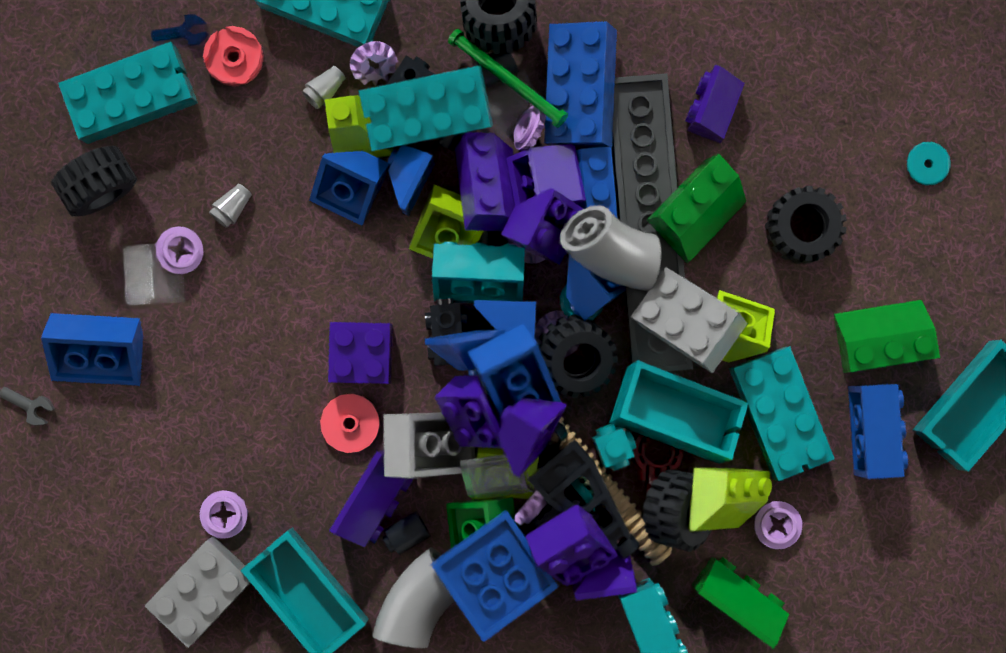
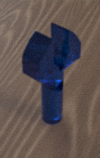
(182, 31)

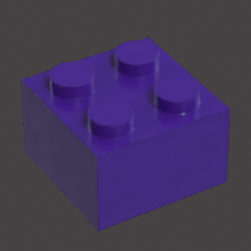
(360, 352)

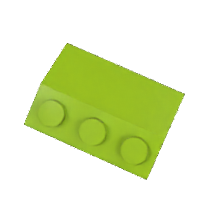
(727, 497)

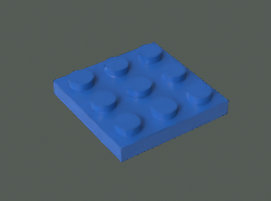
(493, 576)

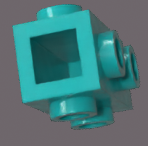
(614, 446)

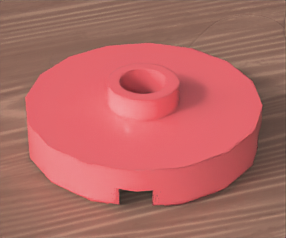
(224, 43)
(366, 423)

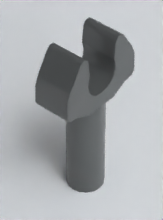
(29, 405)

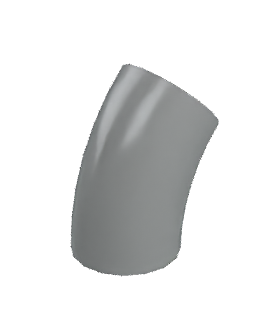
(612, 248)
(413, 605)

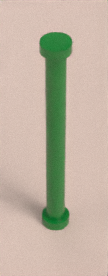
(457, 39)

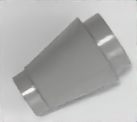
(323, 87)
(229, 206)

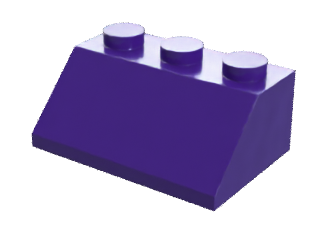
(484, 181)
(369, 504)

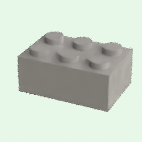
(689, 319)
(421, 446)
(199, 591)

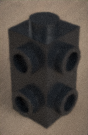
(444, 319)

